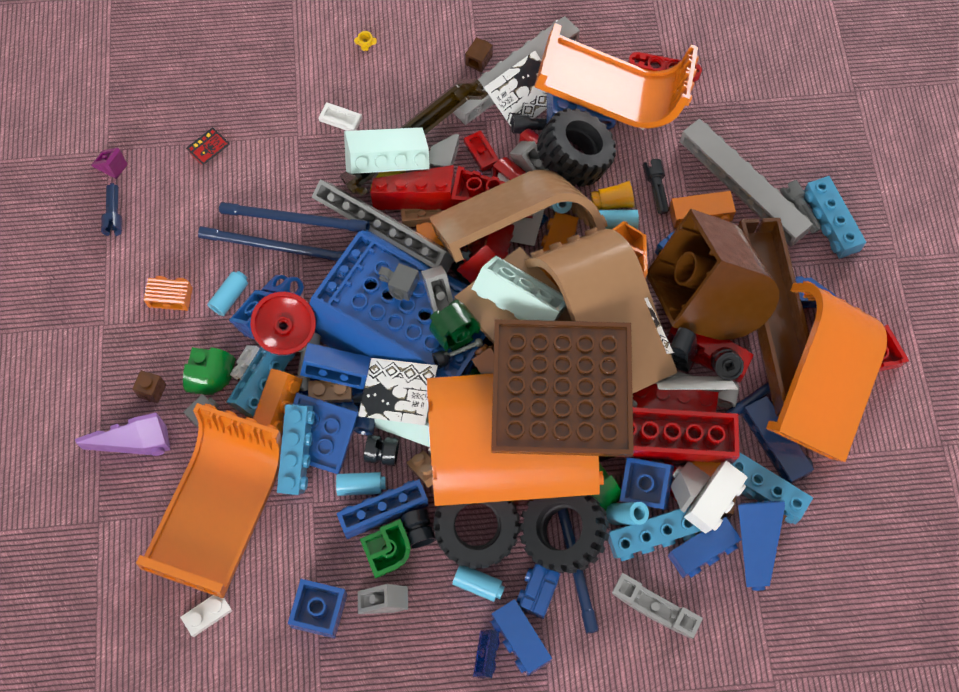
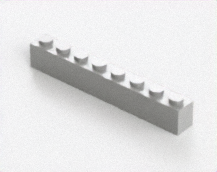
(473, 108)
(744, 180)
(383, 225)

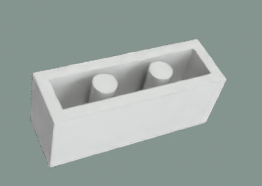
(716, 497)

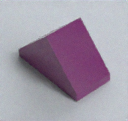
(110, 162)

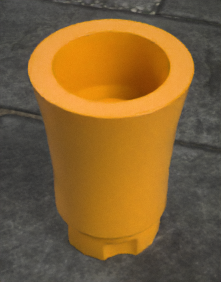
(614, 197)

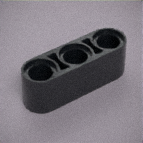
(684, 348)

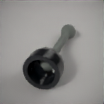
(442, 357)

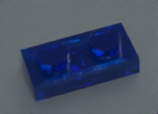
(486, 654)

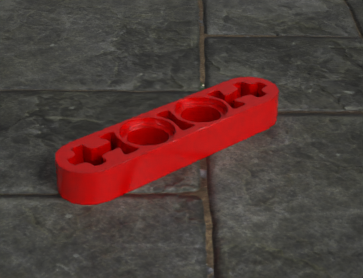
(664, 62)

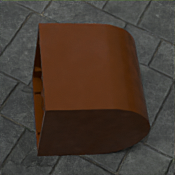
(713, 279)

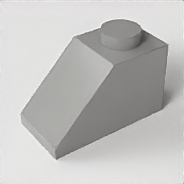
(444, 152)
(526, 156)
(437, 287)
(688, 484)
(383, 599)

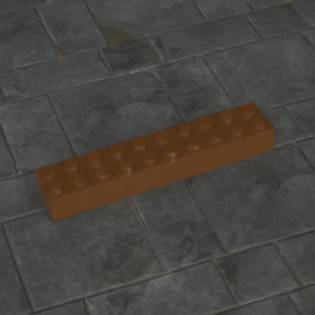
(786, 331)

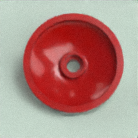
(283, 309)

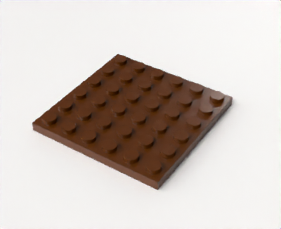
(562, 388)

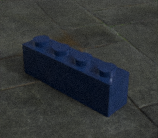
(783, 453)

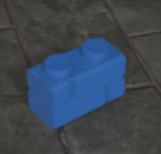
(539, 590)

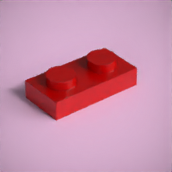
(481, 150)

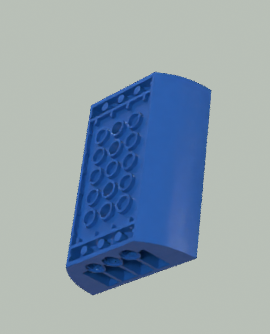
(367, 324)

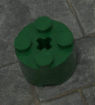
(454, 326)

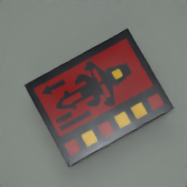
(207, 146)

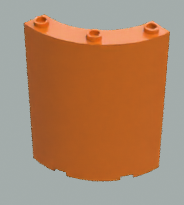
(463, 457)

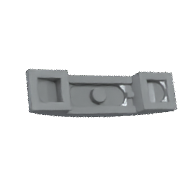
(655, 607)

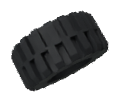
(588, 135)
(583, 551)
(480, 555)

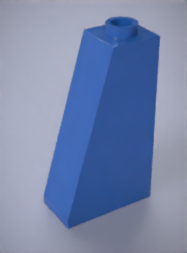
(760, 536)

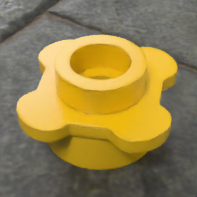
(365, 36)

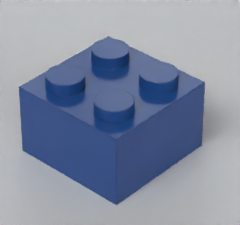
(647, 483)
(317, 608)

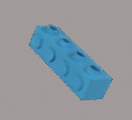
(834, 217)
(251, 385)
(295, 449)
(767, 486)
(655, 531)

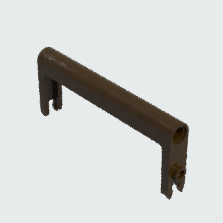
(427, 119)

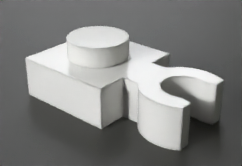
(244, 361)

